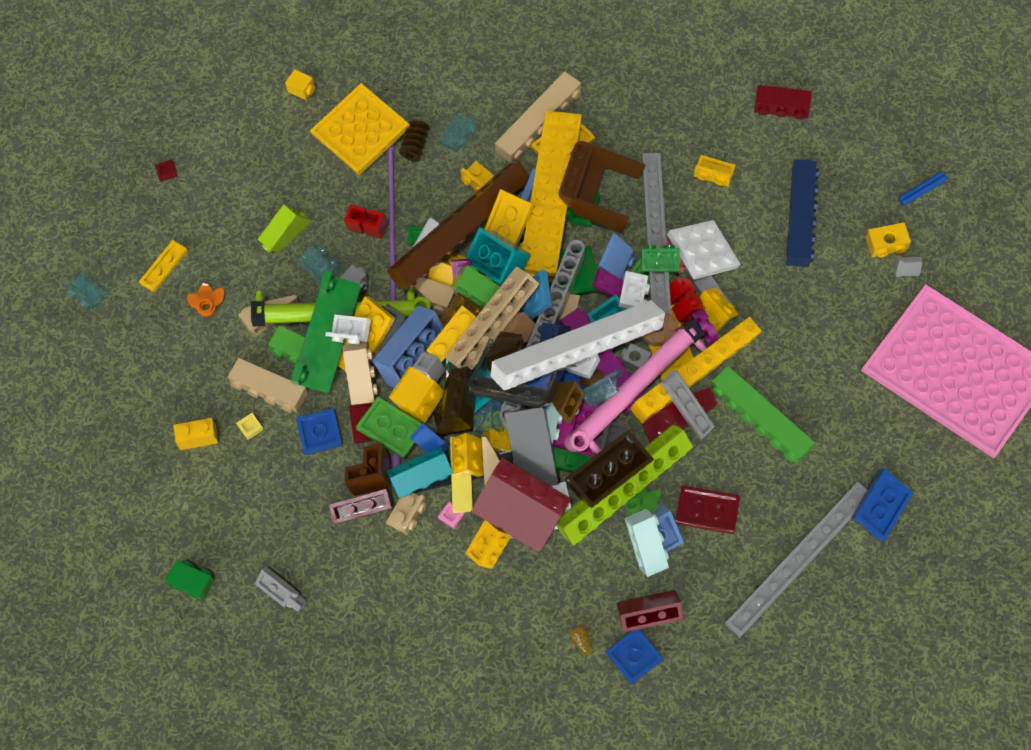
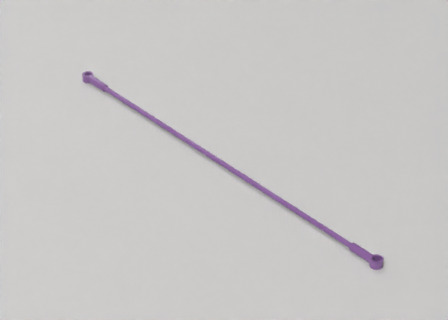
(395, 458)

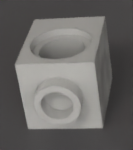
(634, 350)
(429, 366)

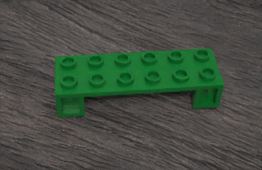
(319, 353)

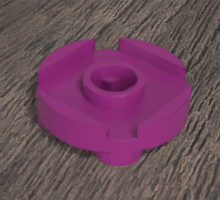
(702, 319)

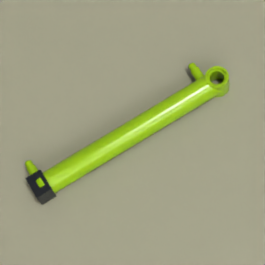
(302, 312)

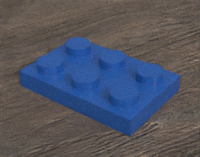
(882, 505)

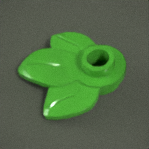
(643, 501)

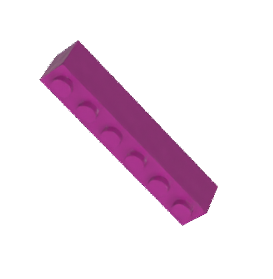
(608, 360)

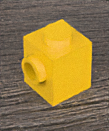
(300, 85)

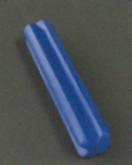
(922, 188)

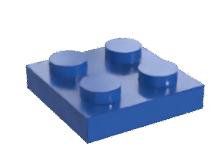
(319, 431)
(634, 656)

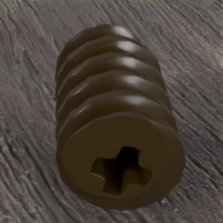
(413, 140)

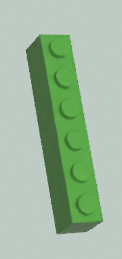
(762, 415)

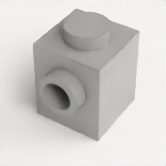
(356, 275)

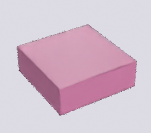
(450, 518)

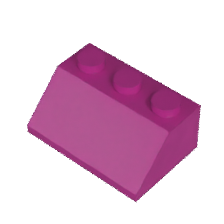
(578, 419)

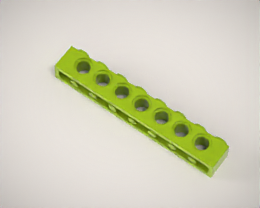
(664, 449)

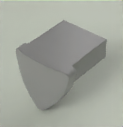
(907, 265)

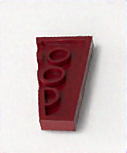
(671, 415)

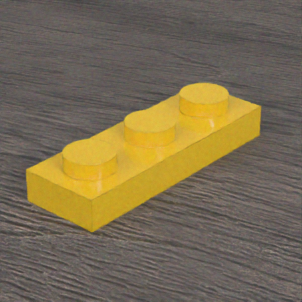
(451, 333)

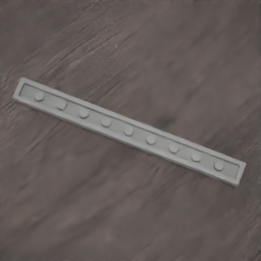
(655, 226)
(796, 562)

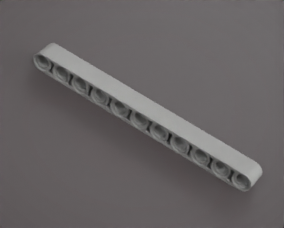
(556, 291)

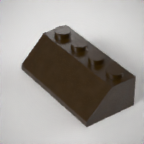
(609, 469)

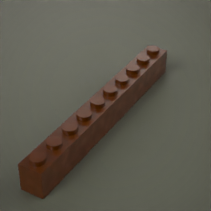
(456, 227)

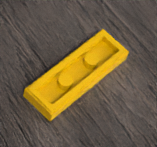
(163, 266)

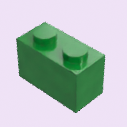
(190, 580)

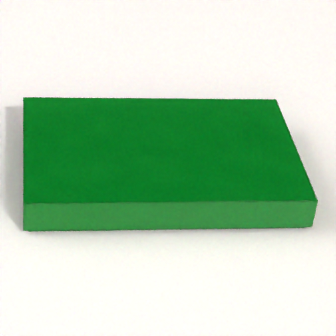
(586, 273)

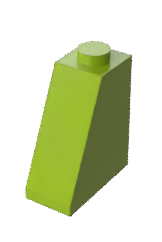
(283, 228)

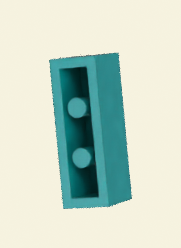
(419, 472)

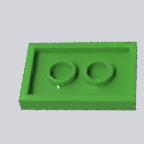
(389, 426)

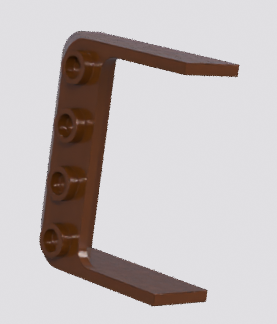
(583, 179)

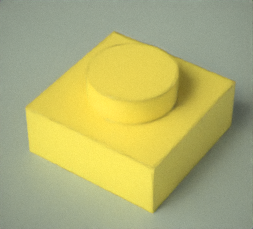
(249, 426)

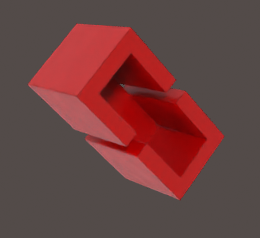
(358, 221)
(684, 291)

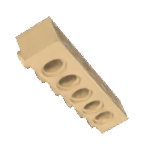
(492, 318)

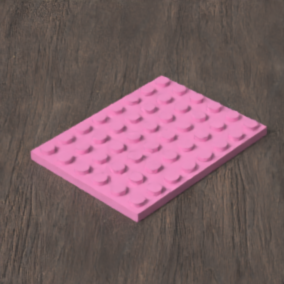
(956, 370)

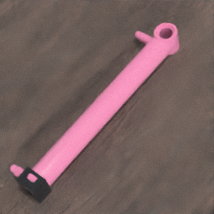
(686, 334)

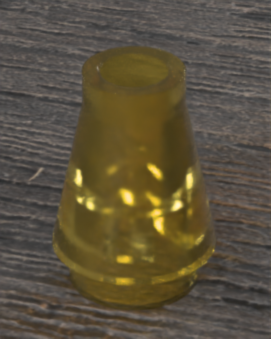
(581, 640)

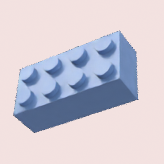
(407, 344)

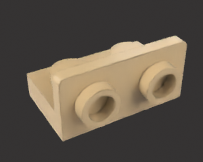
(406, 512)

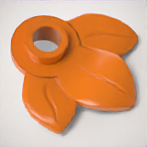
(206, 297)

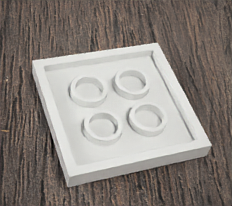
(703, 249)

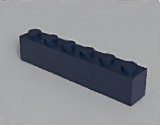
(801, 213)

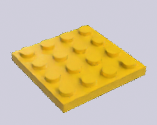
(360, 129)

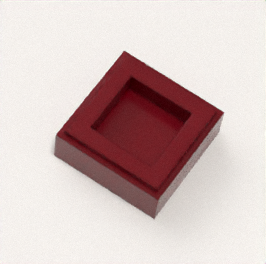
(166, 170)

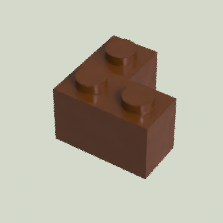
(370, 474)

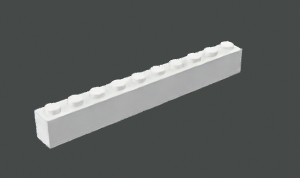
(576, 345)

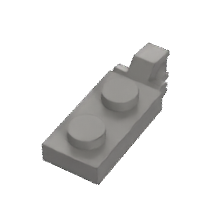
(279, 590)

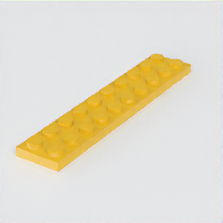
(548, 216)

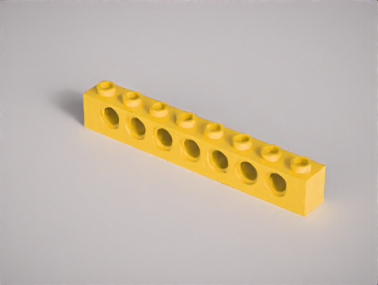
(698, 367)

